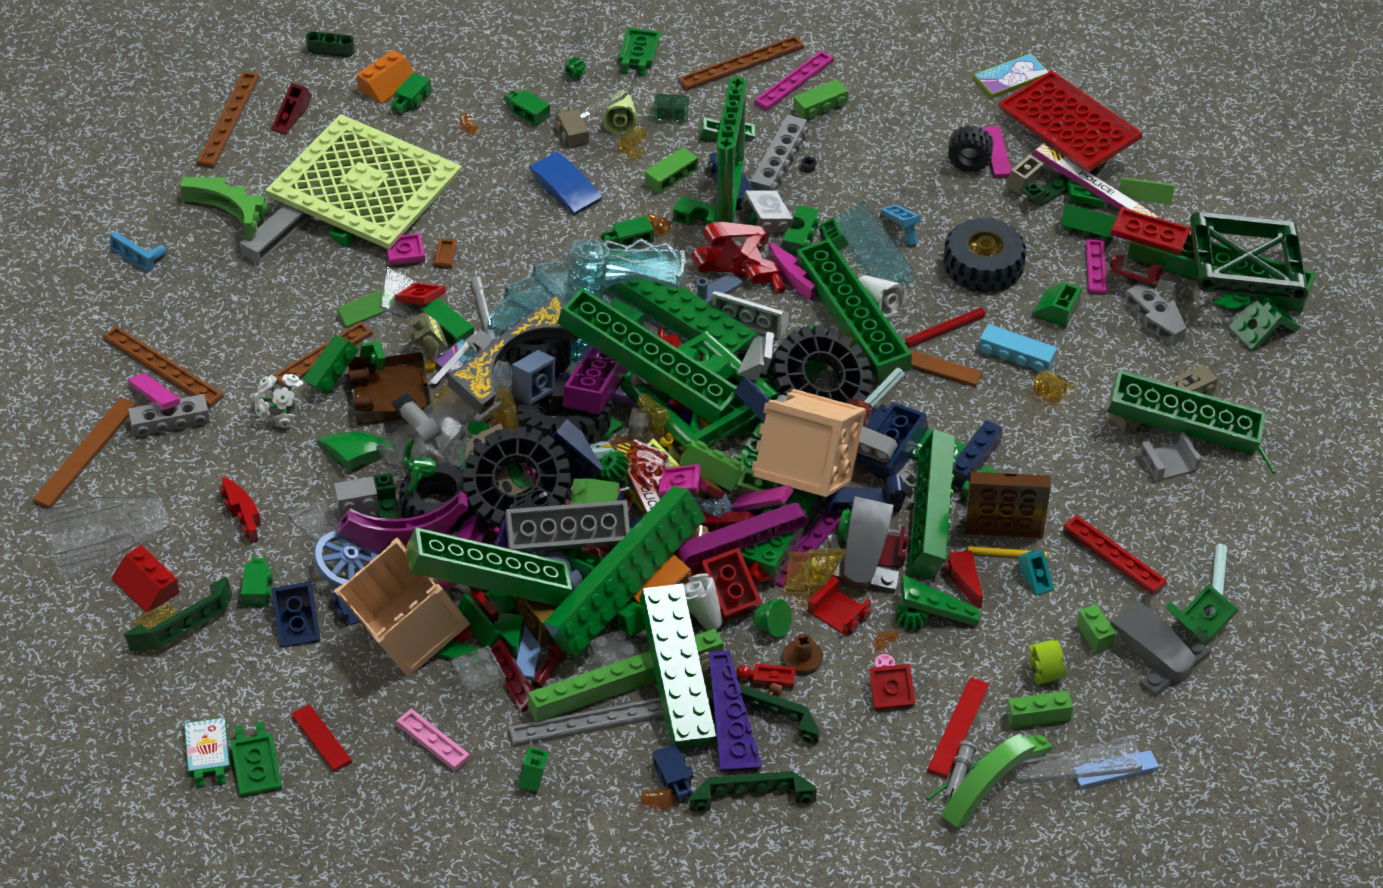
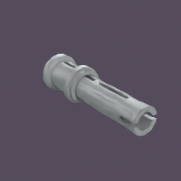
(962, 764)

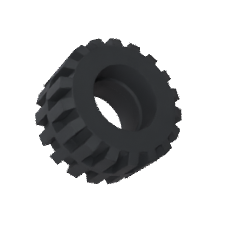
(979, 151)

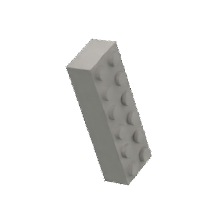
(567, 526)

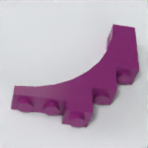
(378, 532)

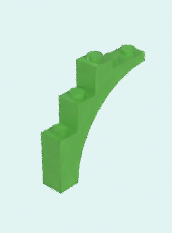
(216, 192)

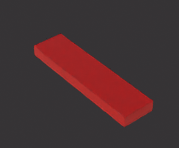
(321, 738)

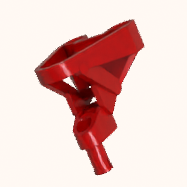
(723, 251)

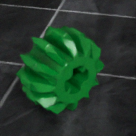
(614, 466)
(910, 617)

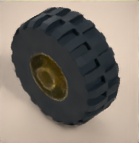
(984, 255)

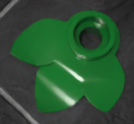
(1232, 301)

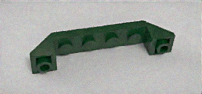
(1053, 189)
(386, 496)
(141, 638)
(796, 712)
(803, 790)

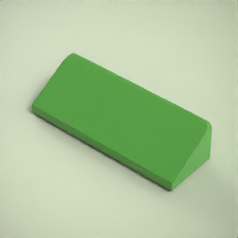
(1147, 190)
(360, 309)

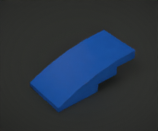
(565, 182)

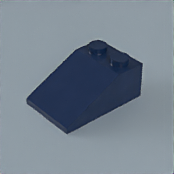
(577, 450)
(296, 614)

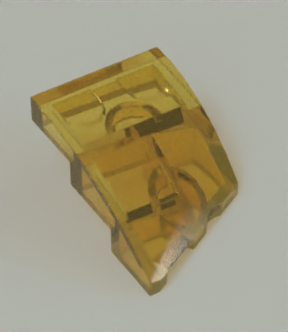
(506, 412)
(812, 568)

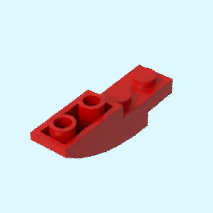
(242, 506)

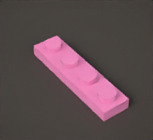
(433, 740)

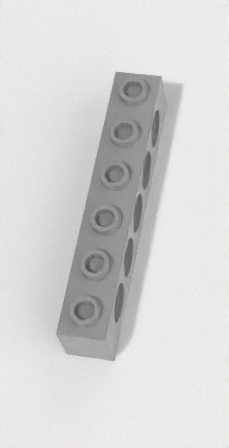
(780, 154)

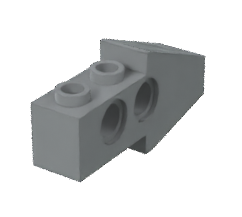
(1158, 315)

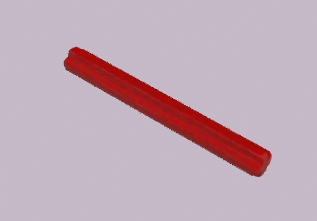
(945, 327)

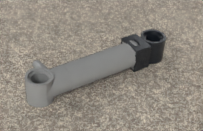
(417, 419)

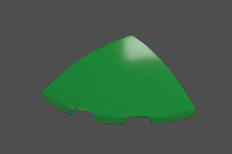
(352, 448)

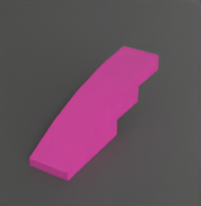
(791, 272)

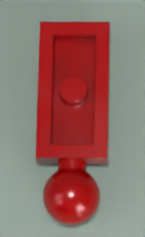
(767, 674)

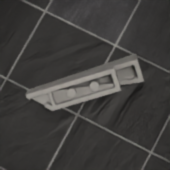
(757, 357)

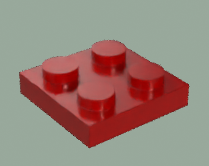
(419, 294)
(891, 686)

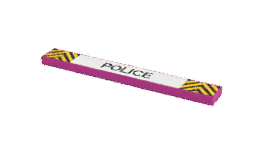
(1088, 180)

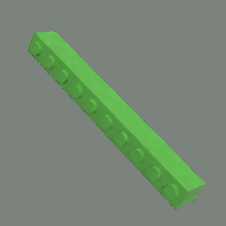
(605, 681)

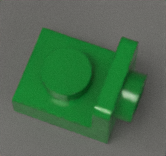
(375, 352)

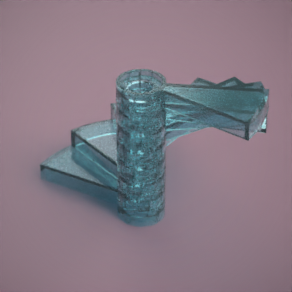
(590, 267)

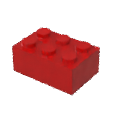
(733, 583)

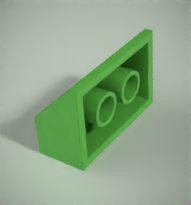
(593, 491)

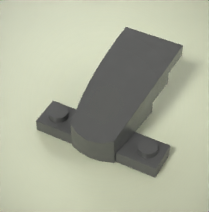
(864, 547)
(1158, 647)

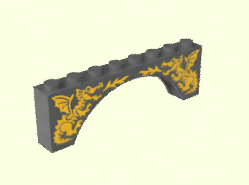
(474, 377)

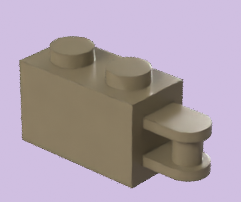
(572, 127)
(1024, 173)

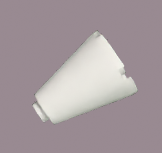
(885, 293)
(703, 601)

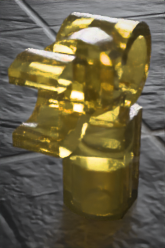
(627, 143)
(658, 415)

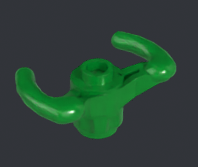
(417, 466)

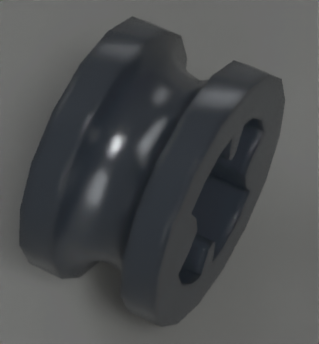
(812, 164)

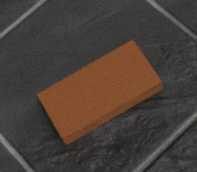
(445, 253)

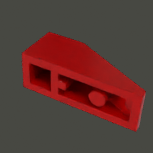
(964, 575)

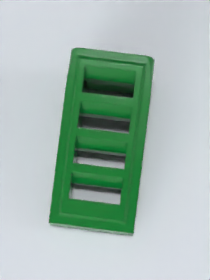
(835, 233)

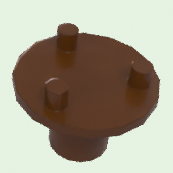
(803, 654)

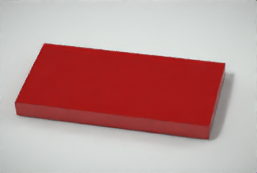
(1150, 231)

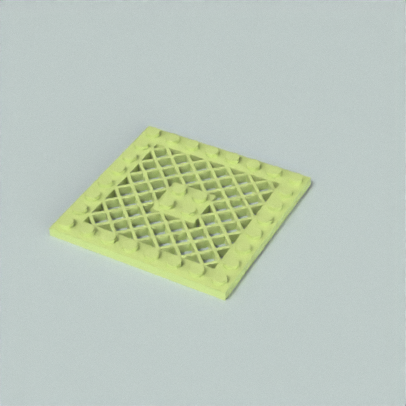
(363, 181)

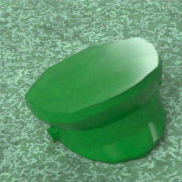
(842, 528)
(773, 618)

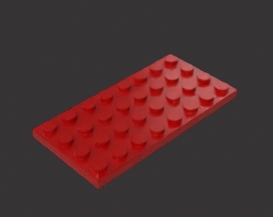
(1070, 121)

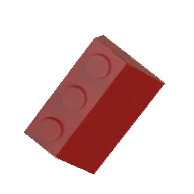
(145, 579)

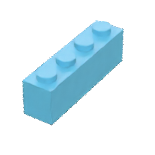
(1017, 348)

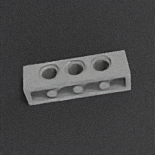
(153, 419)

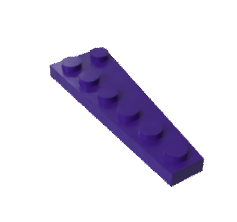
(733, 731)

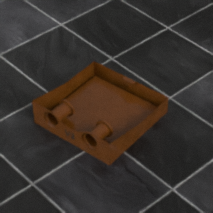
(379, 388)
(1007, 504)

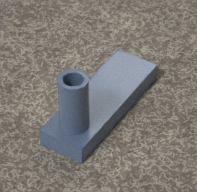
(725, 285)

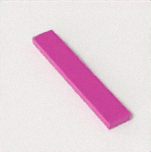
(793, 80)

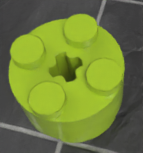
(1047, 660)

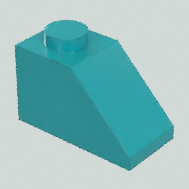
(1036, 571)

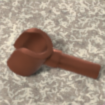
(775, 689)

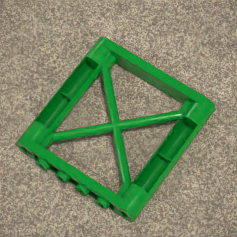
(731, 149)
(681, 431)

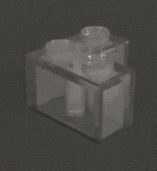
(639, 427)

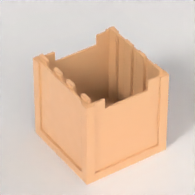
(809, 443)
(402, 609)

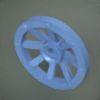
(346, 556)

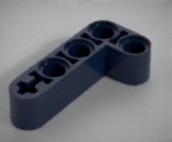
(891, 493)

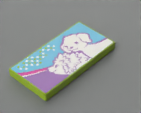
(1010, 75)

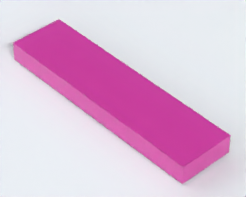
(999, 161)
(1096, 267)
(154, 391)
(762, 499)

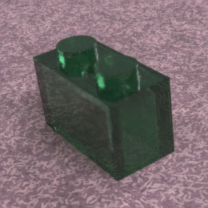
(671, 107)

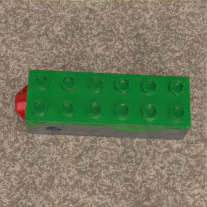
(770, 557)

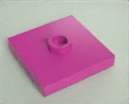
(406, 250)
(682, 476)

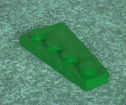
(925, 598)

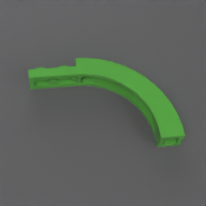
(989, 772)

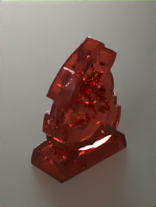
(646, 464)

